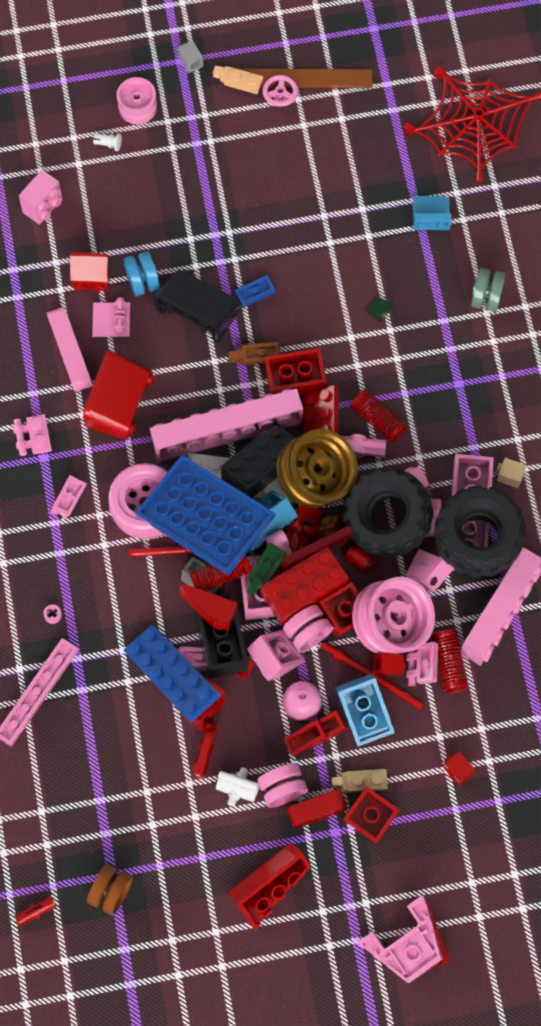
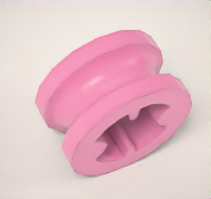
(53, 608)

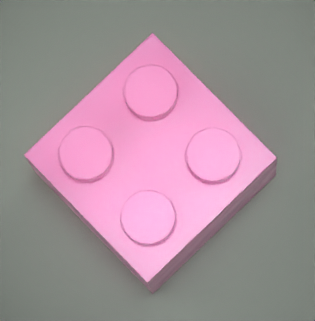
(40, 197)

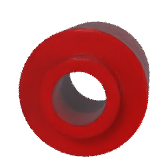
(359, 558)

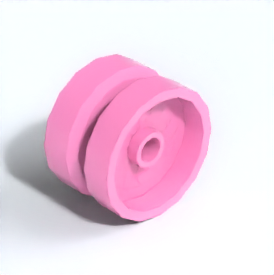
(137, 100)
(308, 628)
(282, 785)

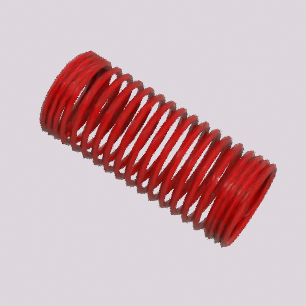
(358, 403)
(197, 582)
(455, 686)

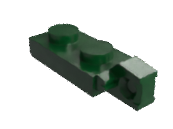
(265, 568)

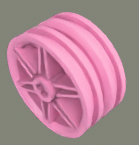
(411, 615)

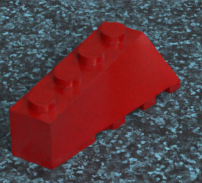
(269, 884)

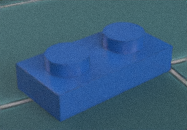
(255, 291)

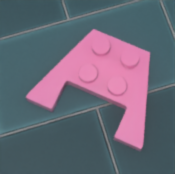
(414, 951)

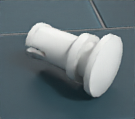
(109, 140)

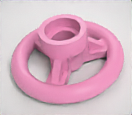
(280, 99)

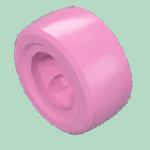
(128, 481)

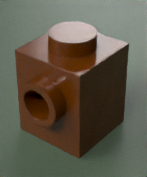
(331, 525)

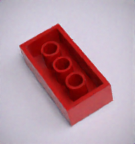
(304, 585)

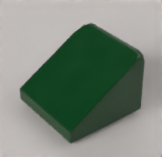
(379, 308)

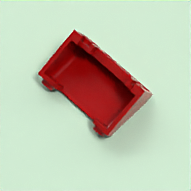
(116, 396)

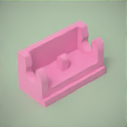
(68, 497)

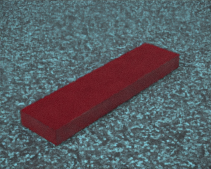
(329, 541)

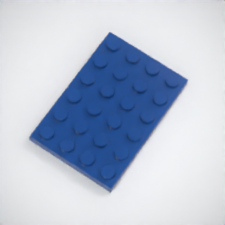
(205, 515)

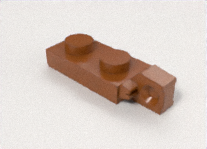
(253, 353)

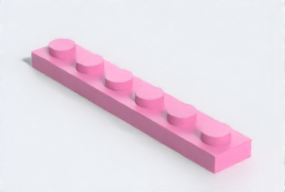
(37, 691)

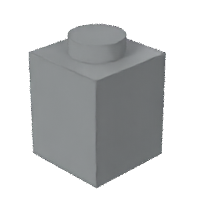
(190, 56)

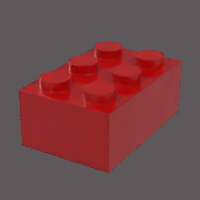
(296, 370)

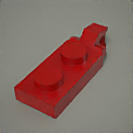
(205, 749)

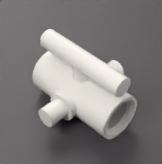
(237, 786)

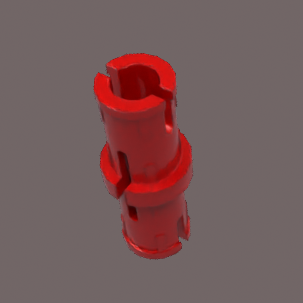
(35, 911)

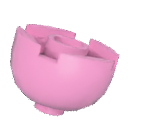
(302, 701)

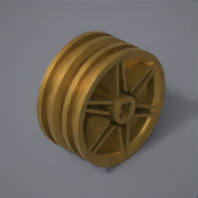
(317, 468)

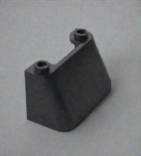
(198, 303)

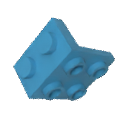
(431, 213)

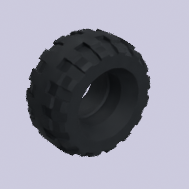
(373, 489)
(484, 505)

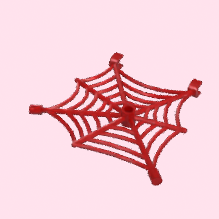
(477, 117)

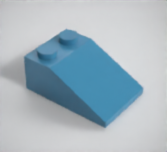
(364, 709)

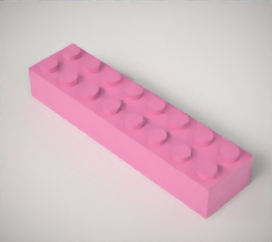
(226, 425)

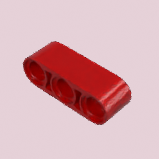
(317, 808)

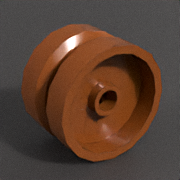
(109, 889)

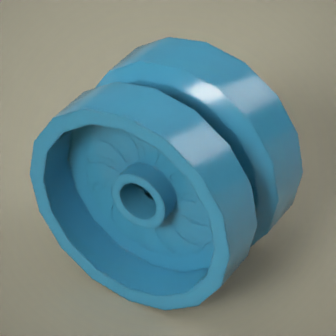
(145, 272)

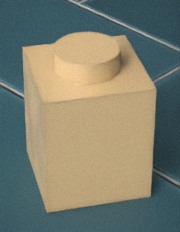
(510, 472)

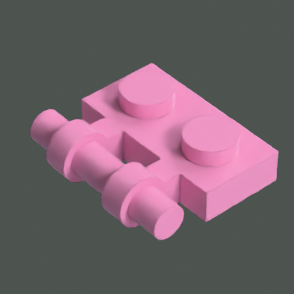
(38, 433)
(426, 664)

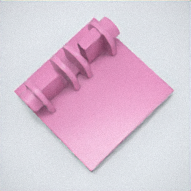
(111, 319)

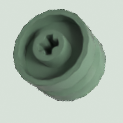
(488, 289)

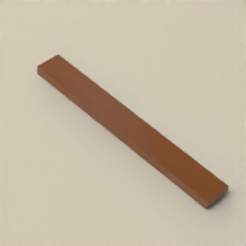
(319, 77)

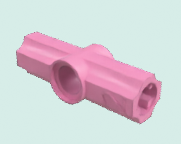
(366, 447)

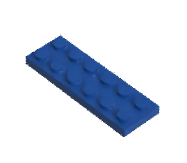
(172, 673)

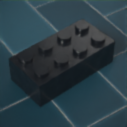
(256, 463)
(222, 649)

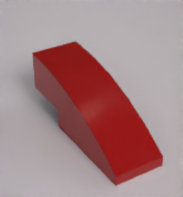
(316, 733)

